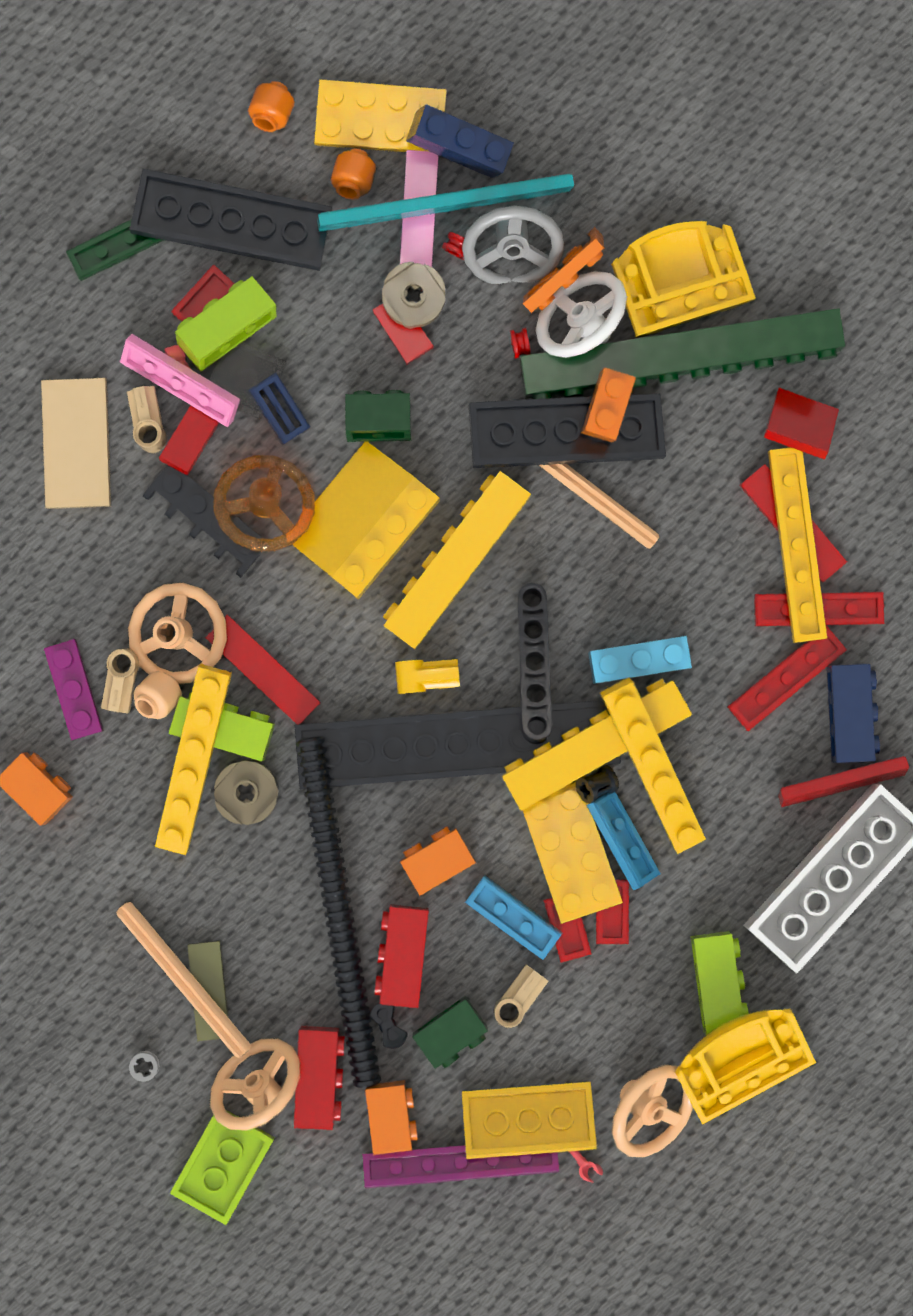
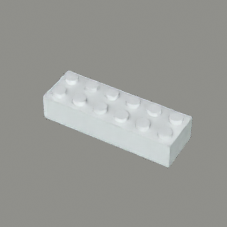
(834, 878)

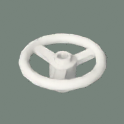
(584, 317)

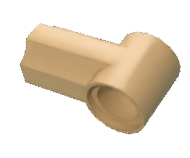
(145, 417)
(120, 684)
(522, 994)

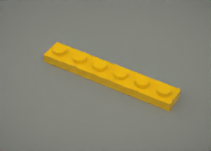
(797, 545)
(193, 759)
(652, 765)

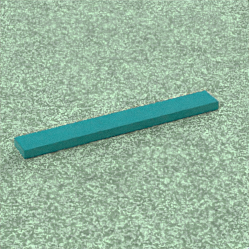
(444, 202)

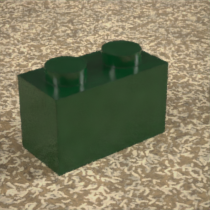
(378, 416)
(450, 1033)

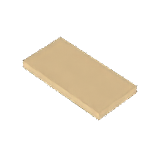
(76, 443)

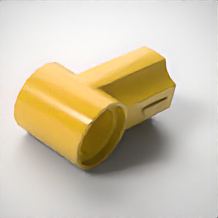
(419, 675)

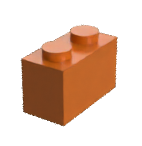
(608, 405)
(34, 787)
(437, 860)
(389, 1117)

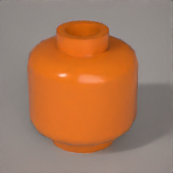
(271, 106)
(353, 174)

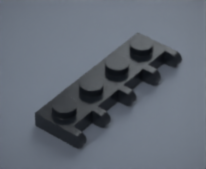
(198, 506)

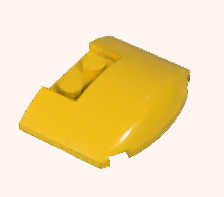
(682, 275)
(742, 1061)

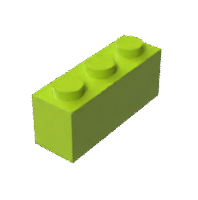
(225, 323)
(236, 732)
(718, 979)

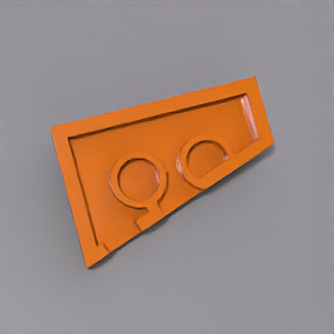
(542, 293)

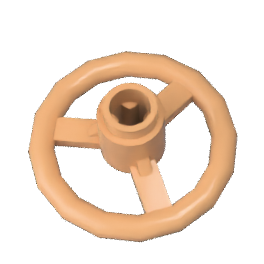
(183, 638)
(258, 1086)
(648, 1107)

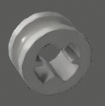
(140, 1075)

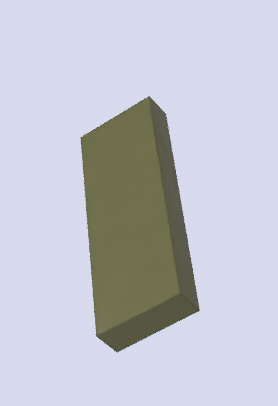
(208, 970)

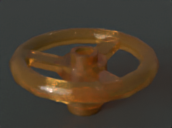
(264, 502)

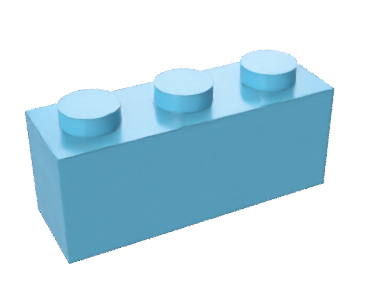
(639, 659)

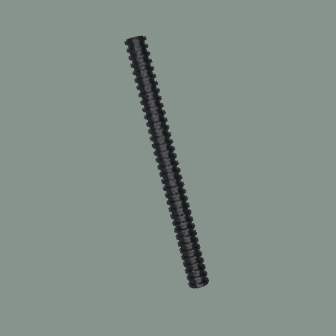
(338, 913)

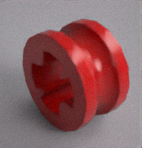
(454, 245)
(520, 343)

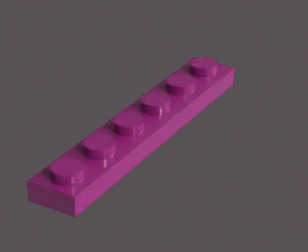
(449, 1165)

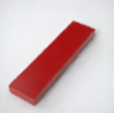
(760, 491)
(838, 608)
(266, 673)
(785, 679)
(843, 781)

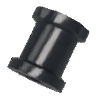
(597, 784)

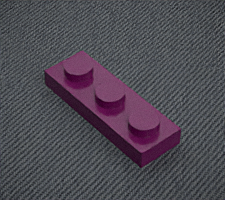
(73, 689)

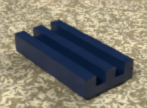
(263, 385)

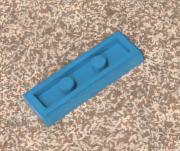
(623, 840)
(513, 917)

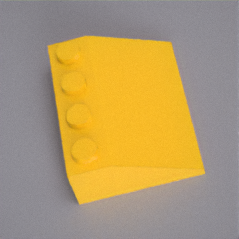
(365, 519)

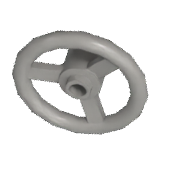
(512, 243)

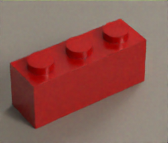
(402, 955)
(319, 1078)

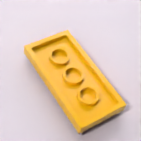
(370, 114)
(571, 854)
(528, 1120)

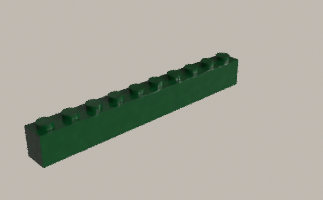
(688, 353)

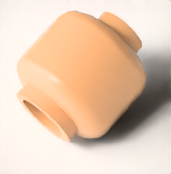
(157, 695)

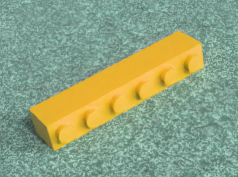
(457, 559)
(588, 748)

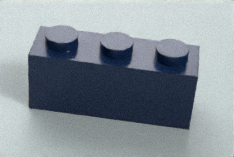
(459, 141)
(852, 713)

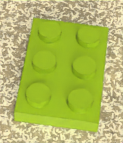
(221, 1169)

